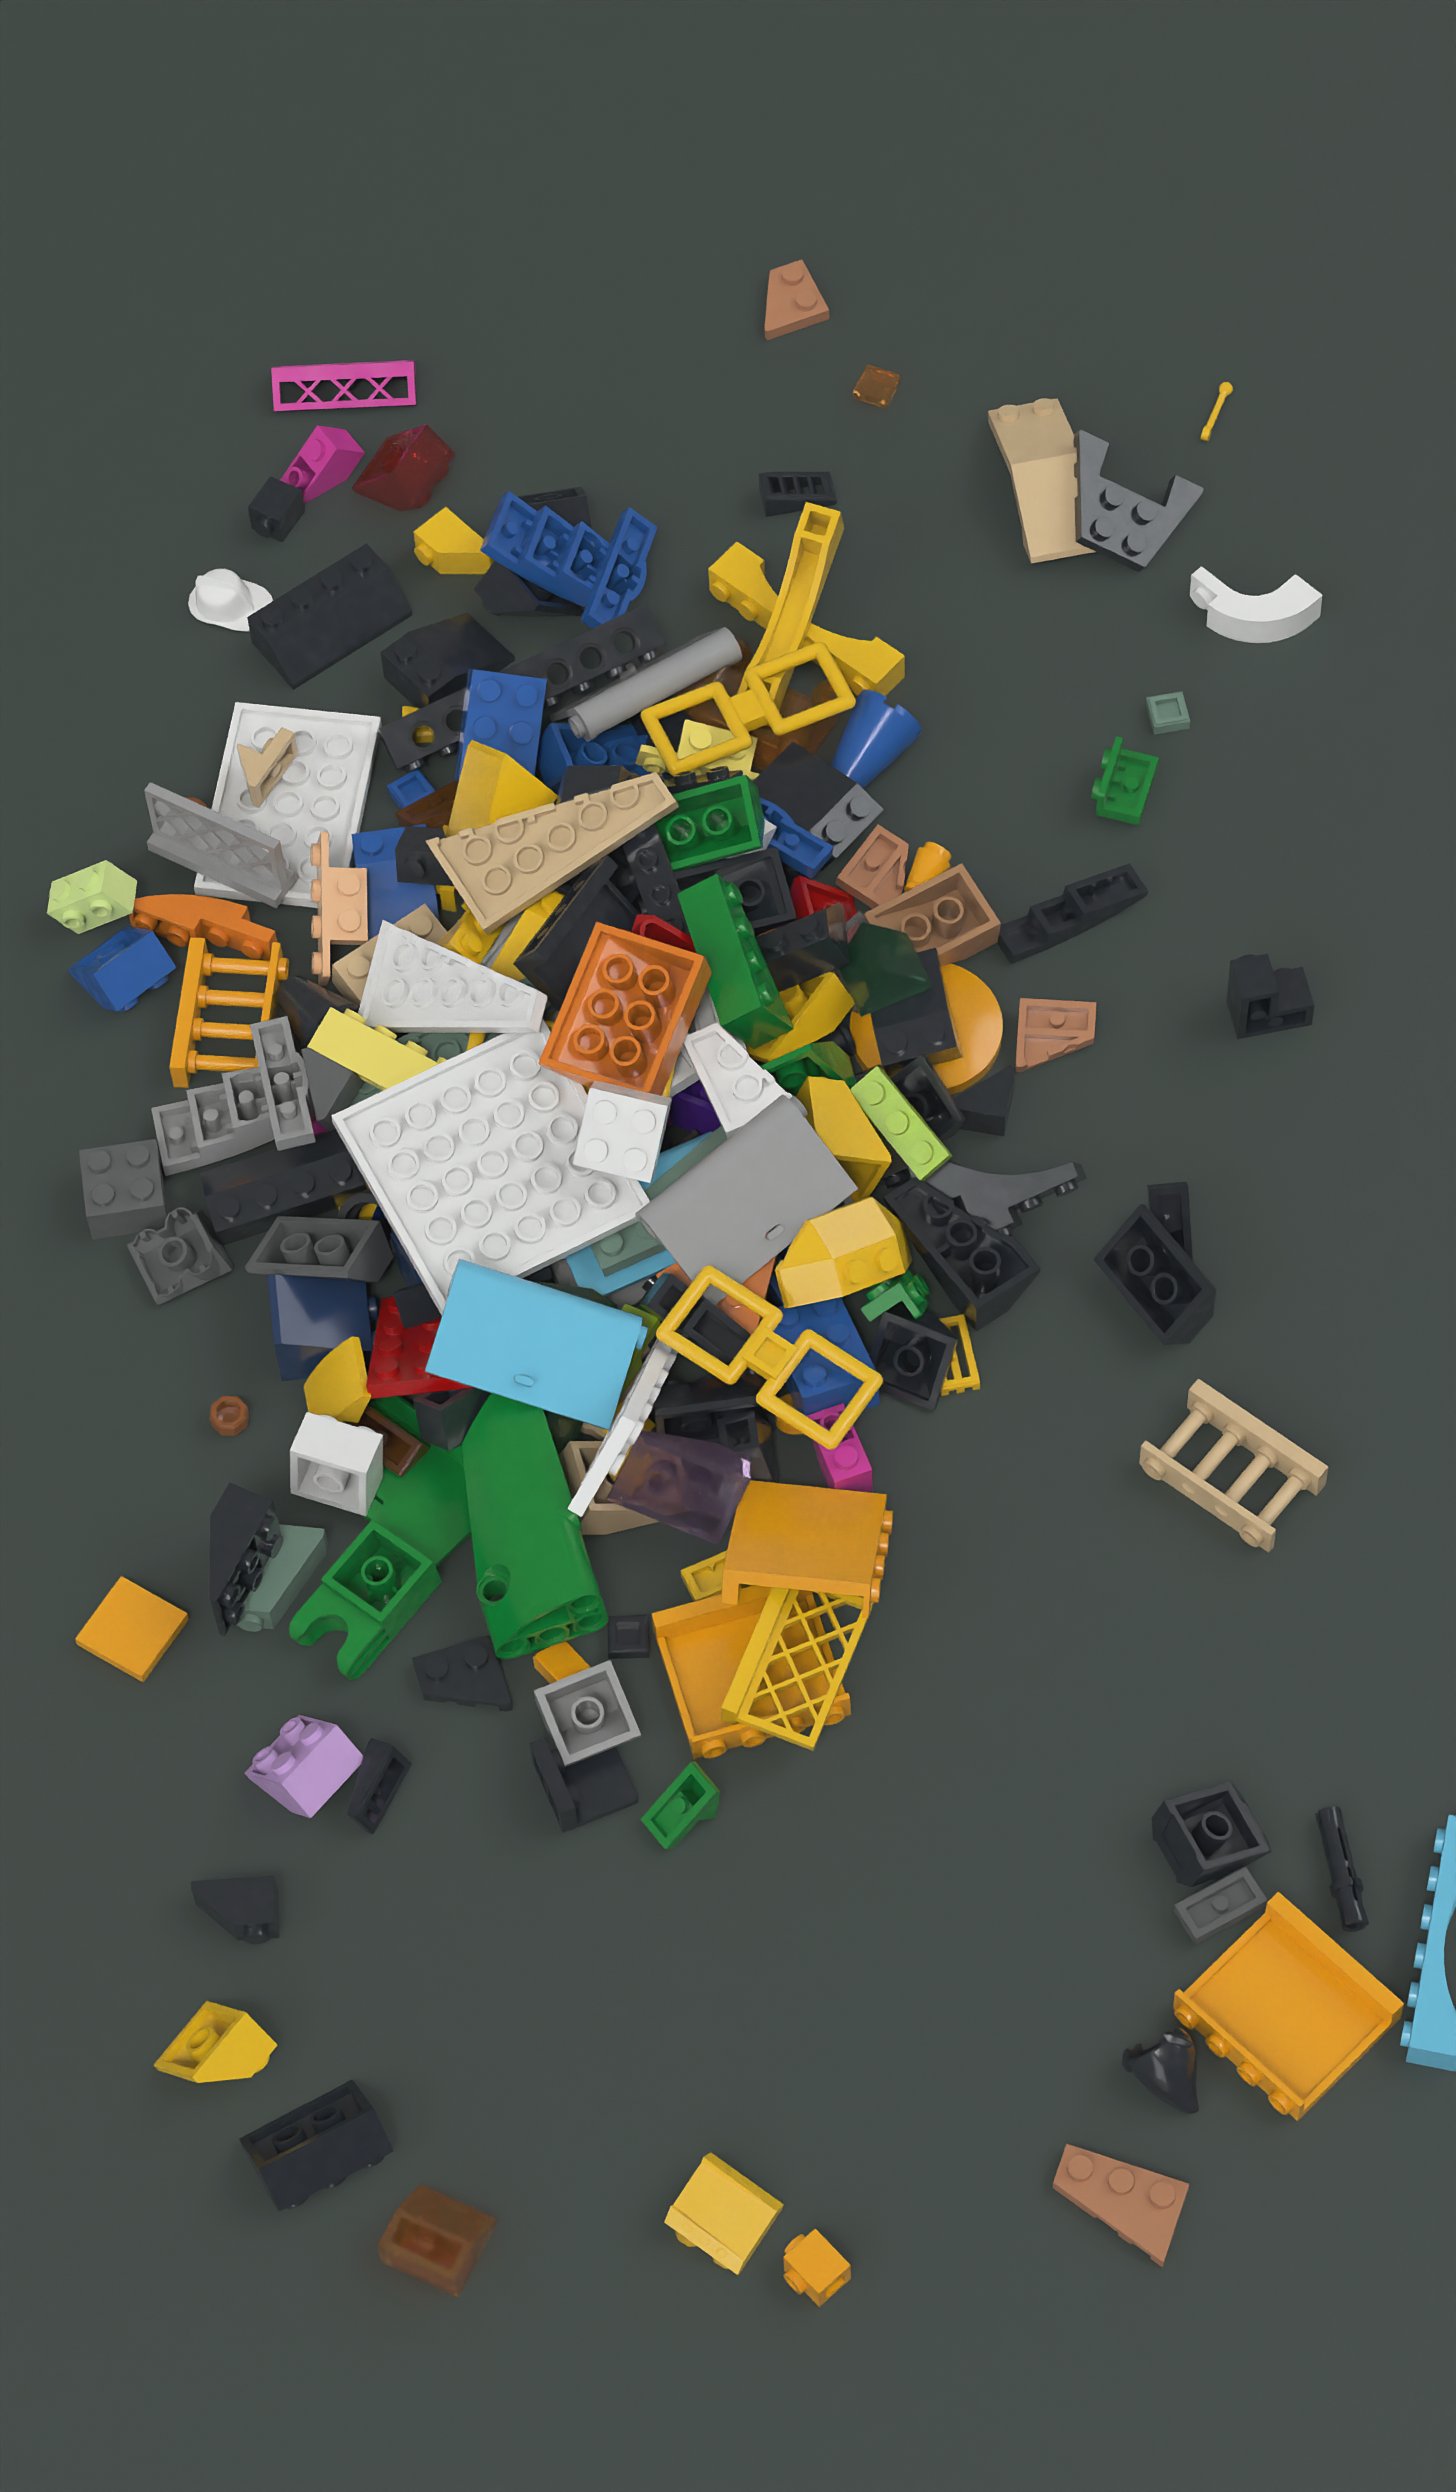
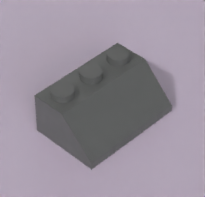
(323, 1249)

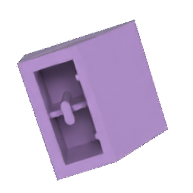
(305, 1764)

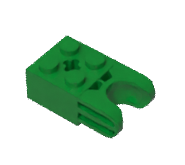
(369, 1596)

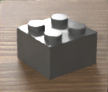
(123, 1188)

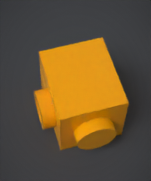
(815, 2267)

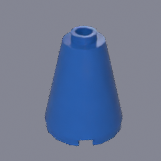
(873, 737)

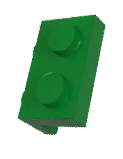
(1125, 783)
(904, 1287)

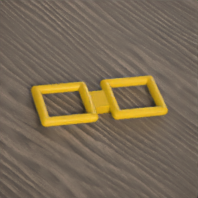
(748, 709)
(769, 1357)

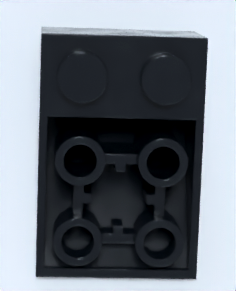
(241, 1542)

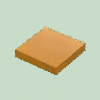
(132, 1629)

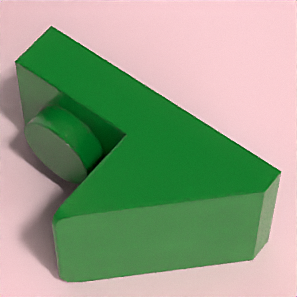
(682, 1805)

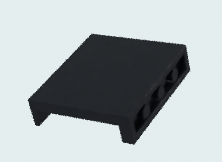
(559, 944)

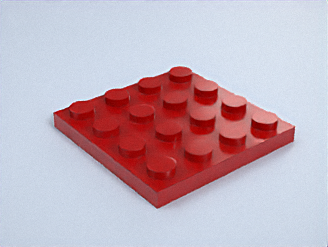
(402, 1356)

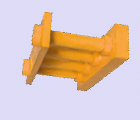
(197, 996)

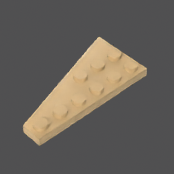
(537, 850)

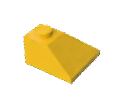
(217, 2046)

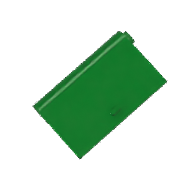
(430, 1500)

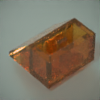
(435, 2239)

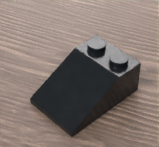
(437, 657)
(818, 797)
(760, 882)
(918, 1024)

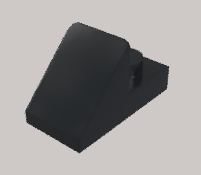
(1171, 1207)

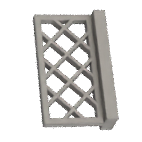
(203, 843)

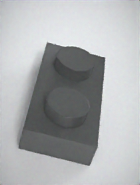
(1220, 1905)

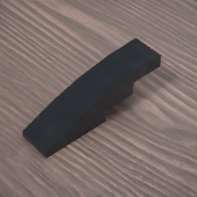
(1071, 914)

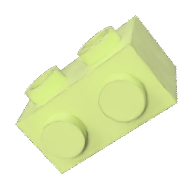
(92, 897)

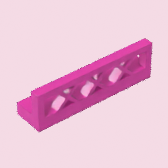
(344, 371)

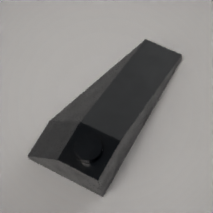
(969, 1260)

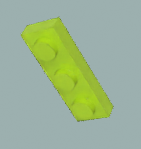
(900, 1123)

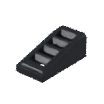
(786, 503)
(377, 1783)

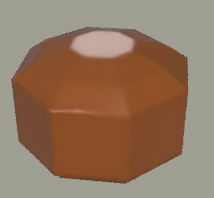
(229, 1415)

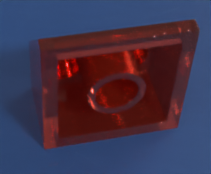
(405, 469)

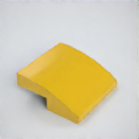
(339, 1383)

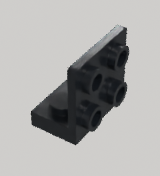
(584, 1788)

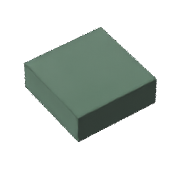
(1168, 712)

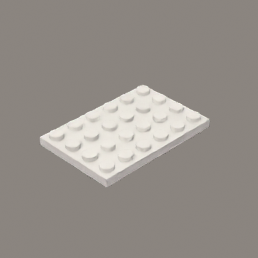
(316, 794)

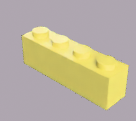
(369, 1051)

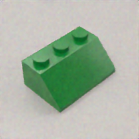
(713, 823)

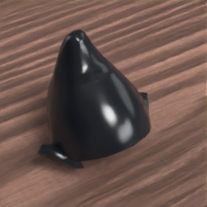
(1167, 2069)

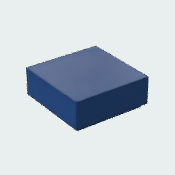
(409, 788)

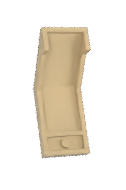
(1041, 465)

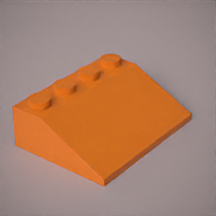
(626, 1011)

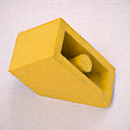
(450, 545)

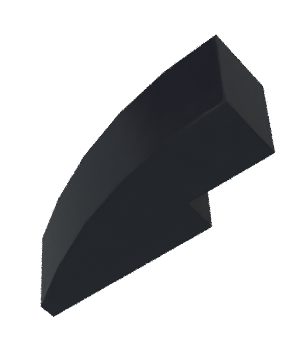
(703, 1325)

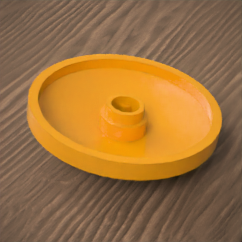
(977, 1026)

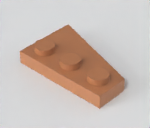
(1125, 2197)

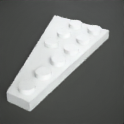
(435, 990)
(626, 1424)

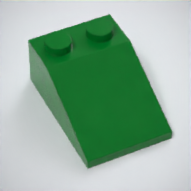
(812, 1060)

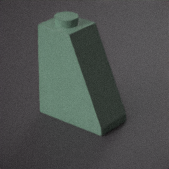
(284, 1576)

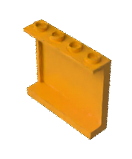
(808, 1541)
(702, 1653)
(1288, 2008)

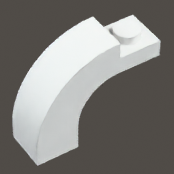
(1256, 617)

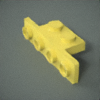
(696, 738)

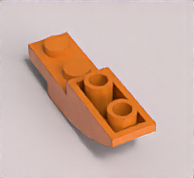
(194, 916)

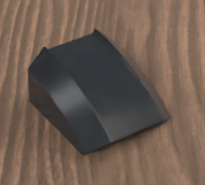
(1208, 1834)

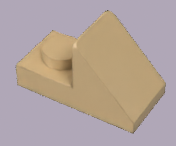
(266, 769)

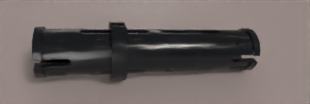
(1345, 1884)

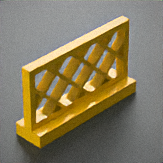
(760, 1656)

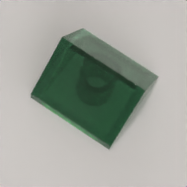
(882, 968)

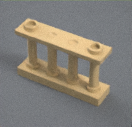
(1238, 1429)

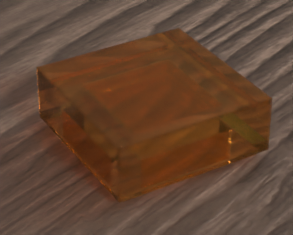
(876, 386)

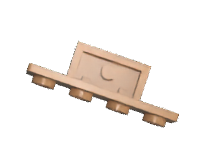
(340, 905)

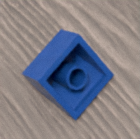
(123, 968)

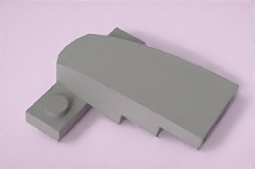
(243, 1110)

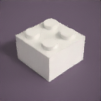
(622, 1131)
(336, 1463)

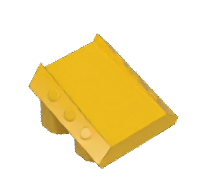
(723, 2213)

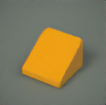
(559, 1662)

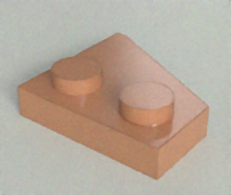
(792, 301)
(876, 869)
(1052, 1030)

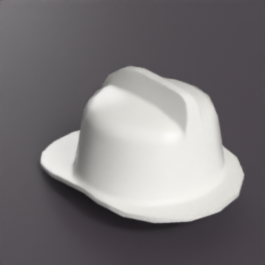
(226, 599)

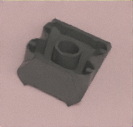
(179, 1254)

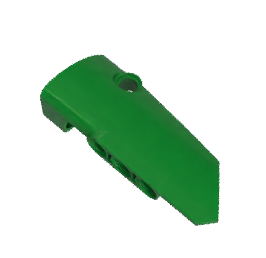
(525, 1533)

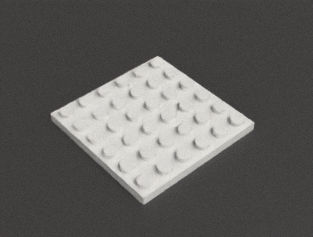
(483, 1165)

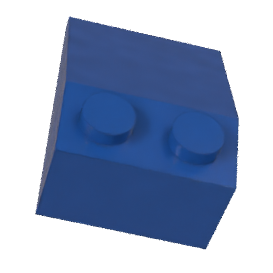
(615, 746)
(385, 896)

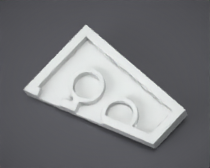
(730, 1077)

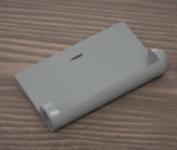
(650, 683)
(754, 1180)

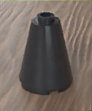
(307, 1005)

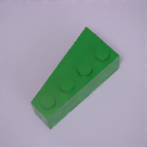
(740, 978)

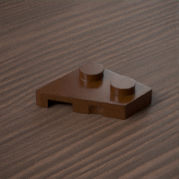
(430, 810)

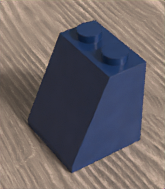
(316, 1317)

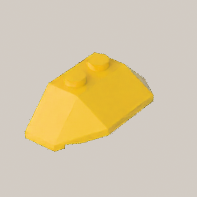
(843, 1253)

